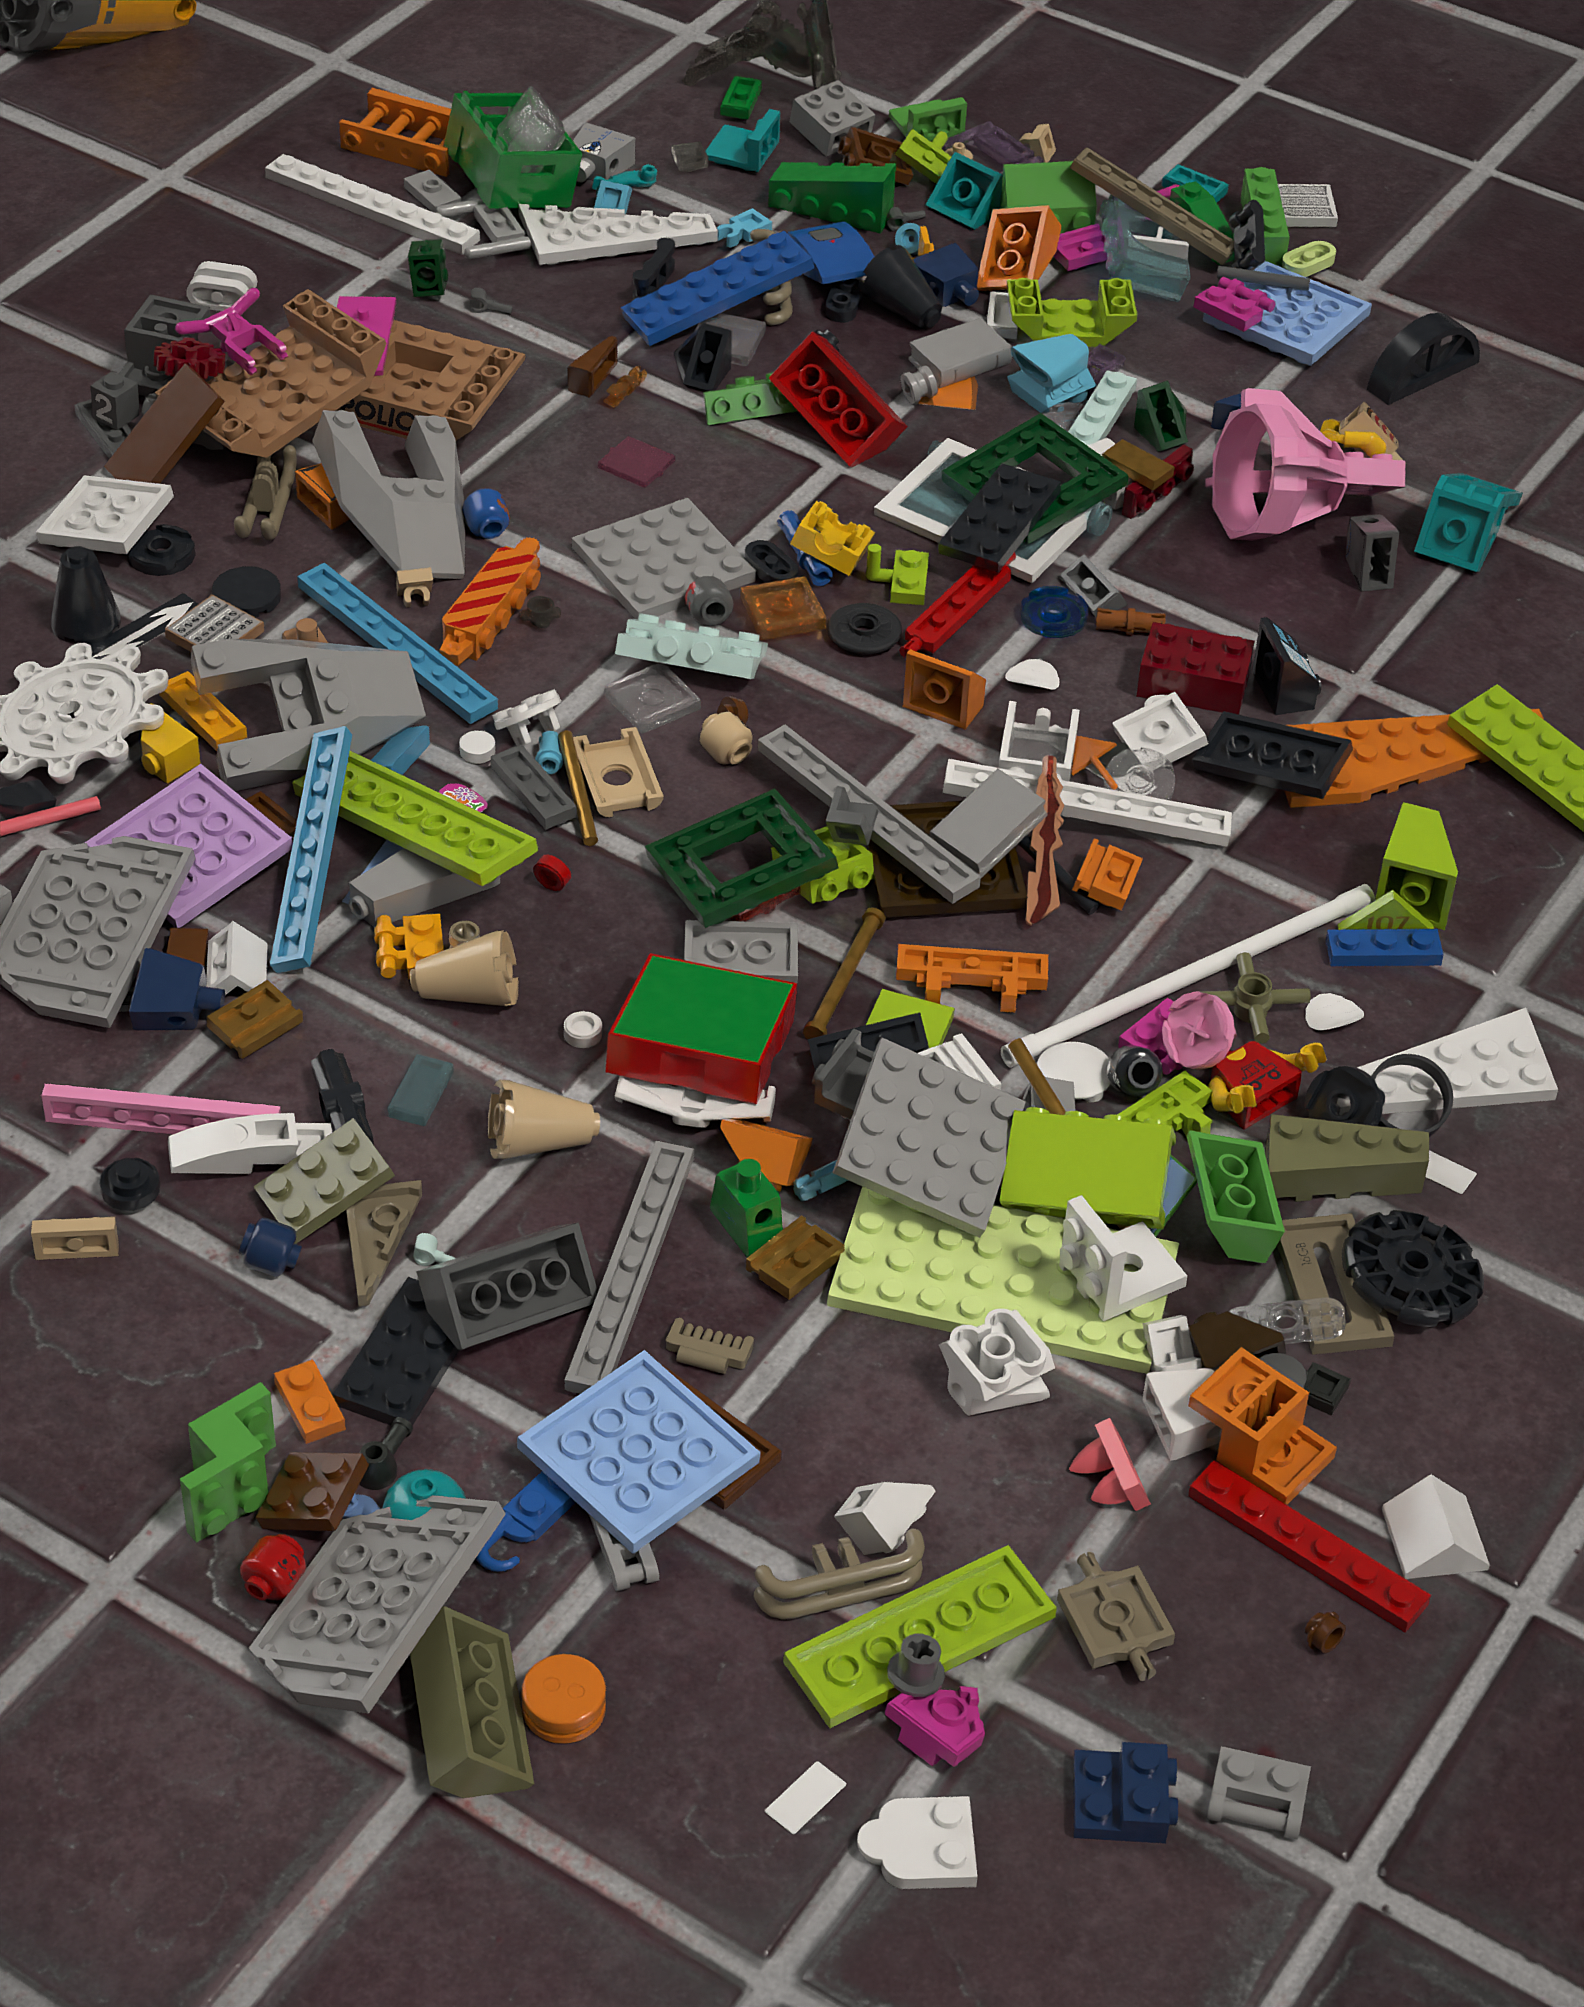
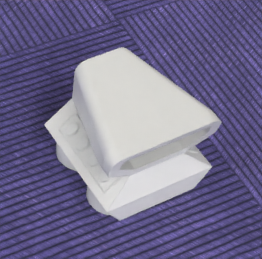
(996, 1363)

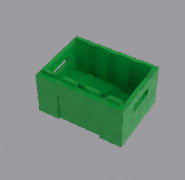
(497, 170)

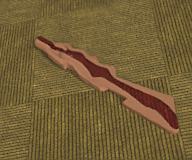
(1045, 839)

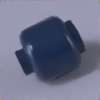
(270, 1247)

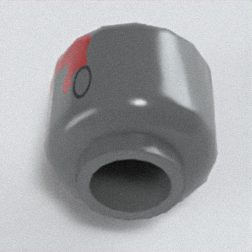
(709, 601)

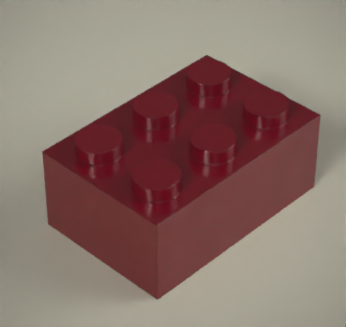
(1197, 665)

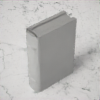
(961, 352)
(990, 822)

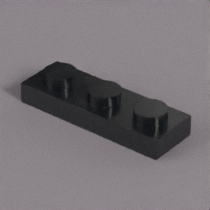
(905, 1031)

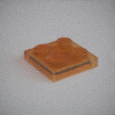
(783, 608)

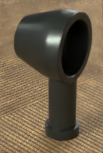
(380, 1456)

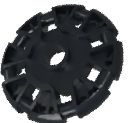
(1446, 1273)

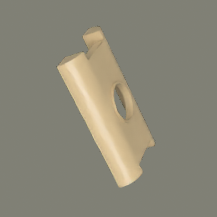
(621, 755)

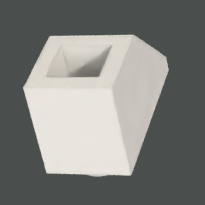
(882, 1513)

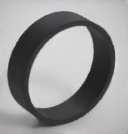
(1430, 1068)

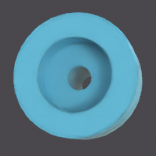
(908, 237)

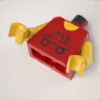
(1260, 1081)

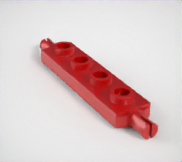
(955, 608)

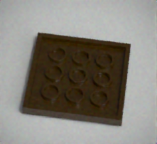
(905, 894)

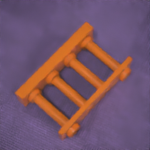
(400, 114)

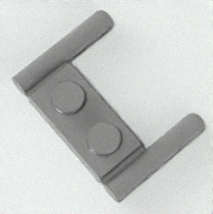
(497, 223)

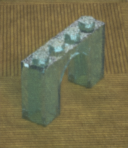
(1131, 260)

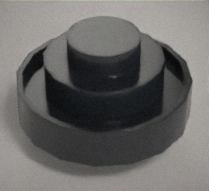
(129, 1184)

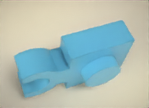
(741, 227)

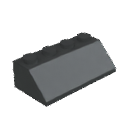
(509, 1285)

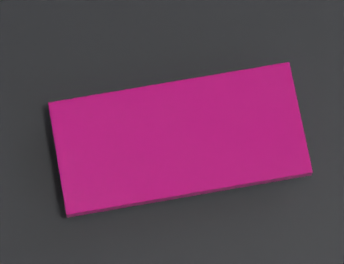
(373, 313)

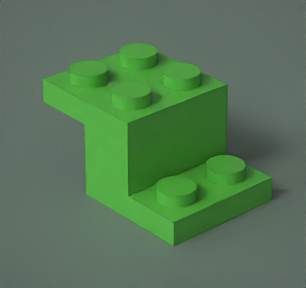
(228, 1462)

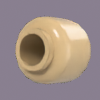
(726, 738)

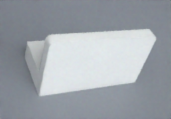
(236, 959)

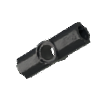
(338, 1094)

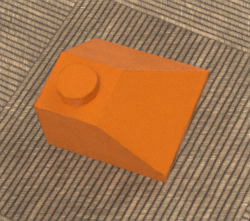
(942, 690)
(776, 1150)

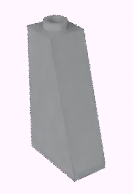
(406, 887)

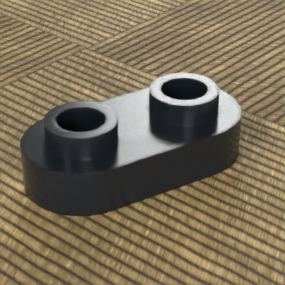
(843, 301)
(770, 561)

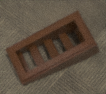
(592, 367)

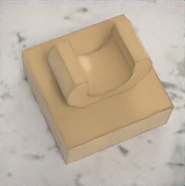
(1040, 142)
(414, 582)

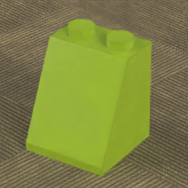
(1420, 864)

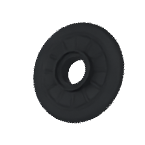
(884, 624)

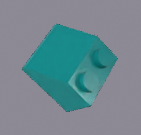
(967, 191)

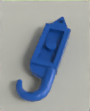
(527, 1518)

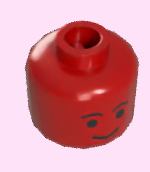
(273, 1567)

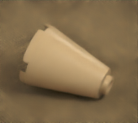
(470, 972)
(537, 1121)

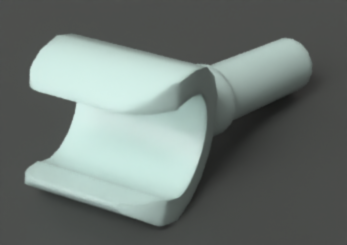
(426, 1250)

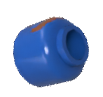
(486, 513)

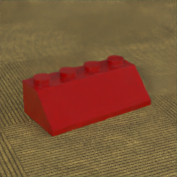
(837, 401)

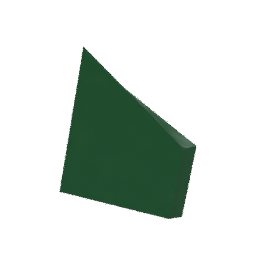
(1160, 417)

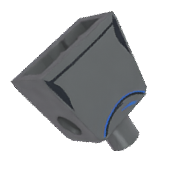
(1374, 541)

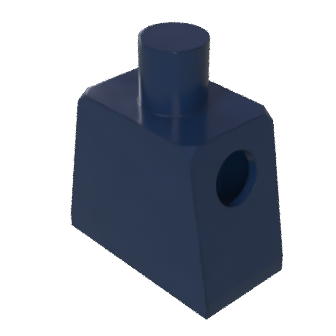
(950, 275)
(171, 993)

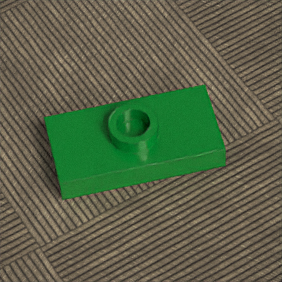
(741, 97)

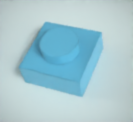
(613, 196)

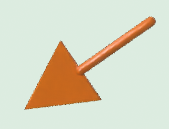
(1087, 752)

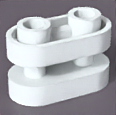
(220, 284)

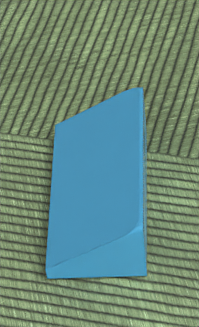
(403, 749)

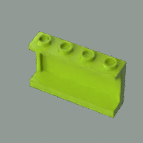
(1108, 1161)

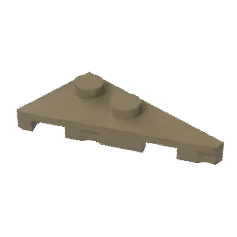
(375, 1231)

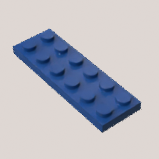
(717, 287)

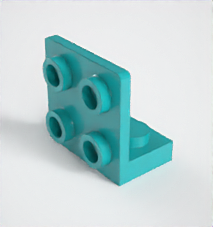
(746, 147)

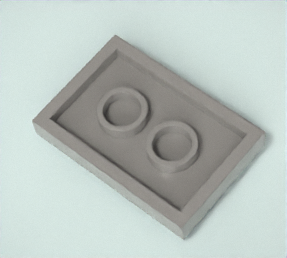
(746, 947)

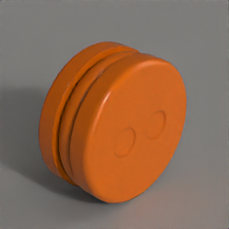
(563, 1698)

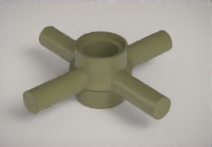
(1255, 997)

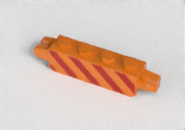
(490, 601)

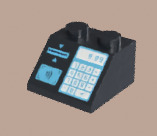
(1284, 671)

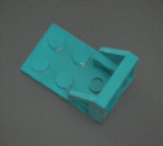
(1464, 519)

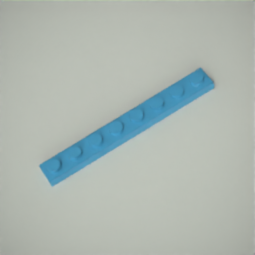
(386, 632)
(311, 850)

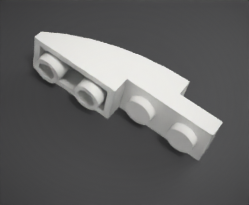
(242, 1141)

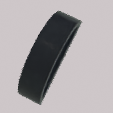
(1405, 371)

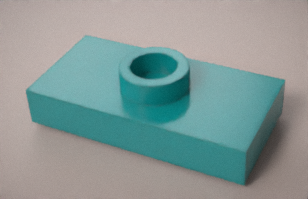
(1181, 175)

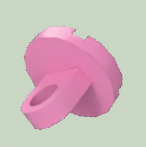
(1198, 1030)

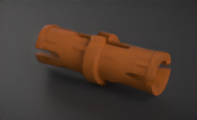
(1127, 621)

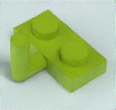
(925, 155)
(907, 577)

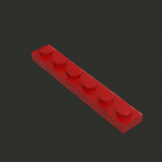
(1310, 1546)

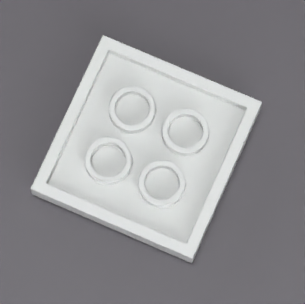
(105, 514)

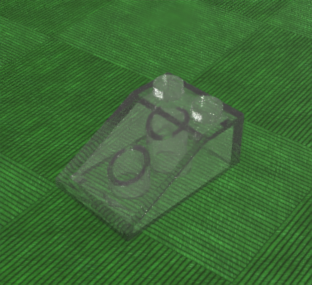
(531, 127)

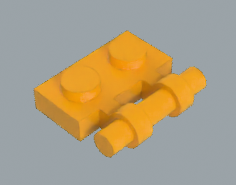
(420, 936)

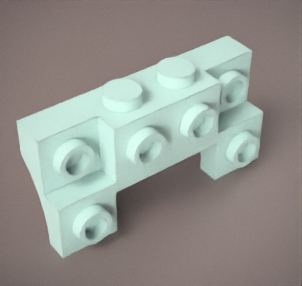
(692, 649)

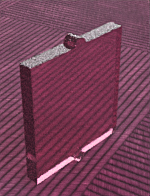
(636, 461)

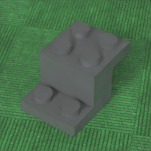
(151, 327)

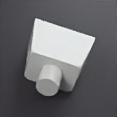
(1178, 1425)

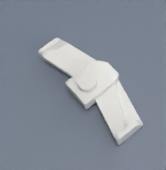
(692, 1106)

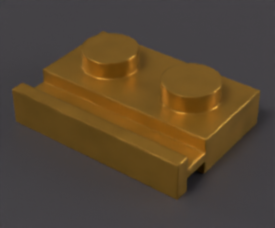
(254, 1019)
(795, 1257)

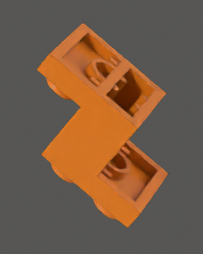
(1262, 1426)

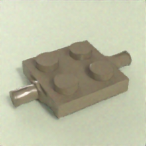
(1115, 1616)

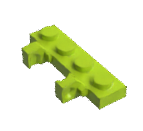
(1177, 1103)

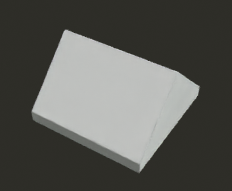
(1434, 1531)

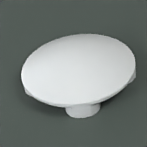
(1079, 1064)

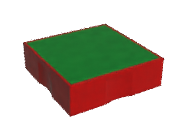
(701, 1028)

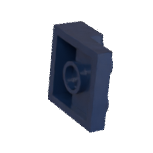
(1124, 1793)

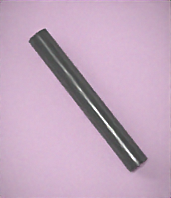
(1264, 278)

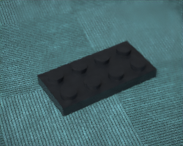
(999, 517)
(1273, 755)
(398, 1362)

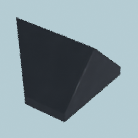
(705, 357)

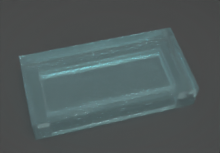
(420, 1090)

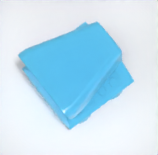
(1051, 372)

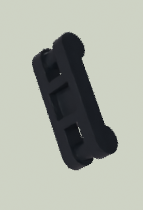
(1248, 236)
(656, 270)

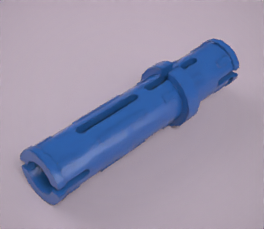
(814, 567)

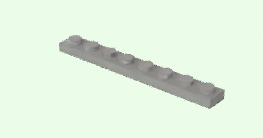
(891, 829)
(630, 1266)

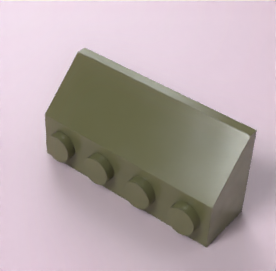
(470, 1708)

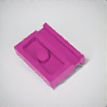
(1081, 247)

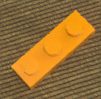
(203, 711)

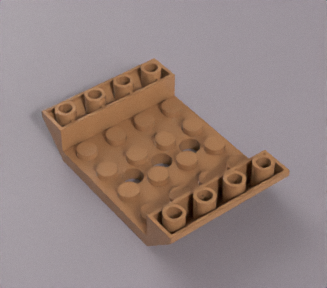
(326, 367)

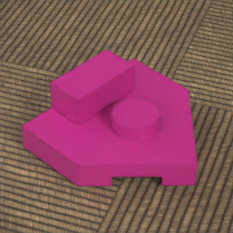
(940, 1724)

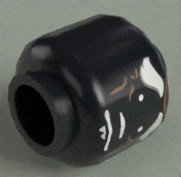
(1134, 1070)

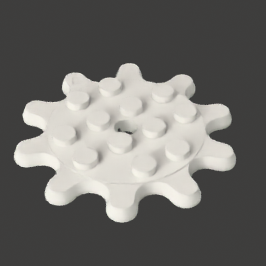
(106, 707)

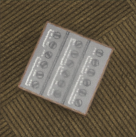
(212, 622)

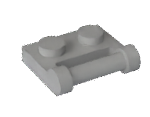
(1260, 1782)

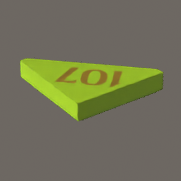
(1386, 913)

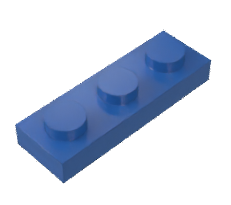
(1384, 947)

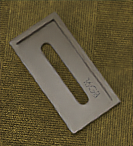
(1367, 1326)

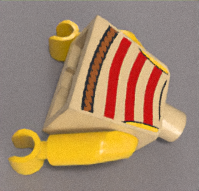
(1362, 432)

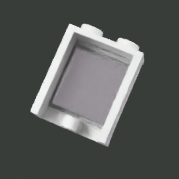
(1027, 743)

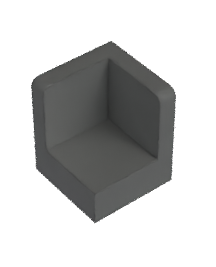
(850, 820)

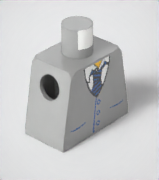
(603, 152)

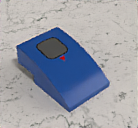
(836, 252)

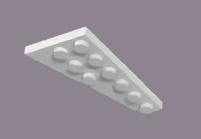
(608, 232)
(1484, 1064)

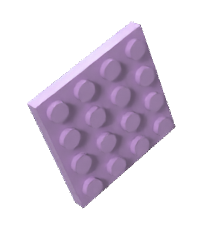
(224, 830)

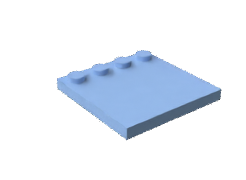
(1302, 321)
(638, 1451)

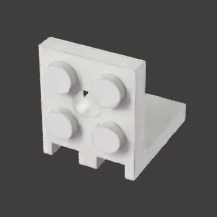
(1099, 1260)

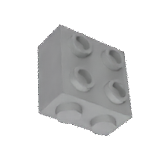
(828, 115)

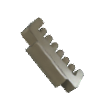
(708, 1354)

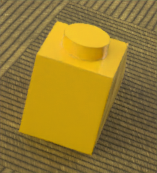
(169, 750)

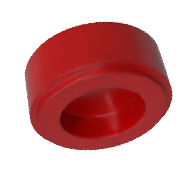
(552, 872)

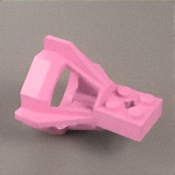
(1306, 471)

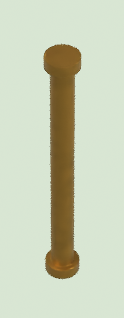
(872, 920)

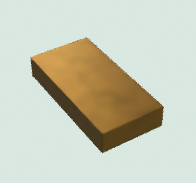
(1139, 464)

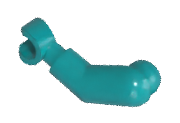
(642, 178)

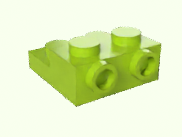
(854, 869)

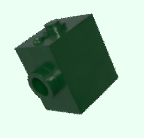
(427, 268)

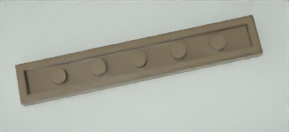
(1154, 205)

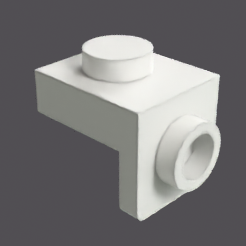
(1170, 1345)

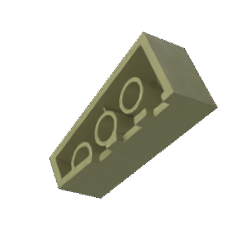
(1343, 1158)

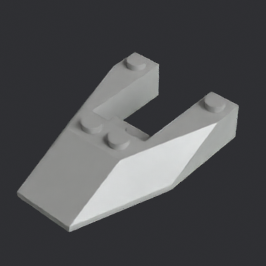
(406, 519)
(313, 691)

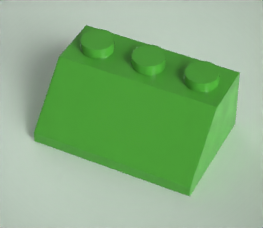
(1051, 184)
(1237, 1195)

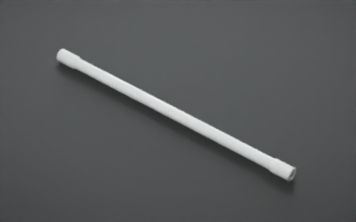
(1341, 906)

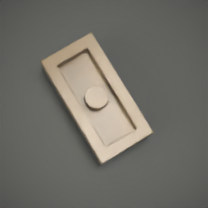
(75, 1238)

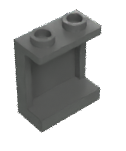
(843, 1076)

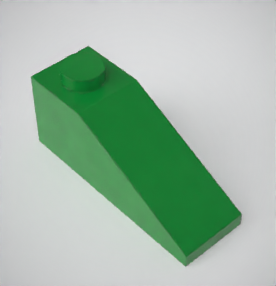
(1202, 205)

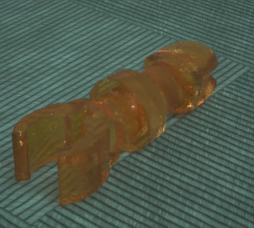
(625, 386)

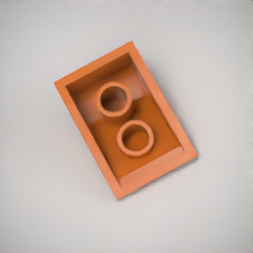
(1018, 245)

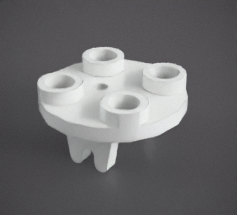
(538, 707)

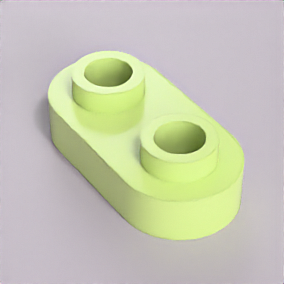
(1309, 258)

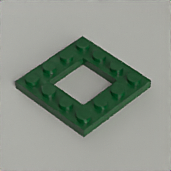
(1092, 474)
(801, 860)

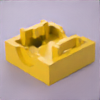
(830, 543)

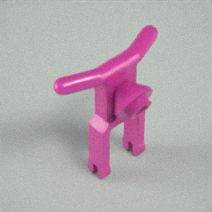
(236, 332)

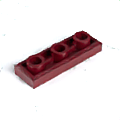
(1140, 498)

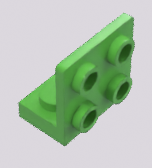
(931, 117)

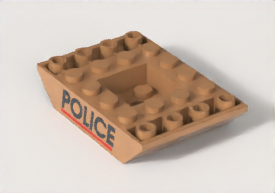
(433, 376)

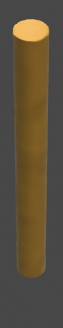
(578, 788)

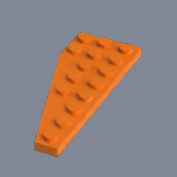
(1391, 754)

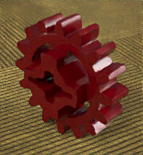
(198, 355)

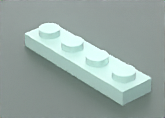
(1103, 407)

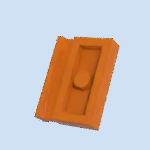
(1108, 874)

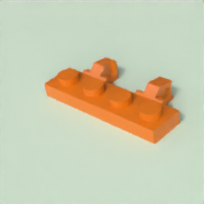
(1002, 970)

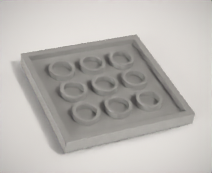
(658, 555)
(929, 1137)

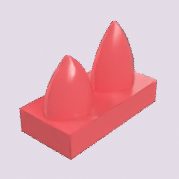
(1108, 1453)

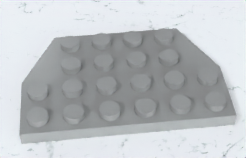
(85, 924)
(370, 1600)

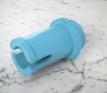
(549, 752)

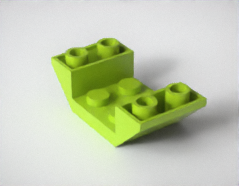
(1089, 320)

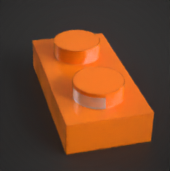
(309, 1401)

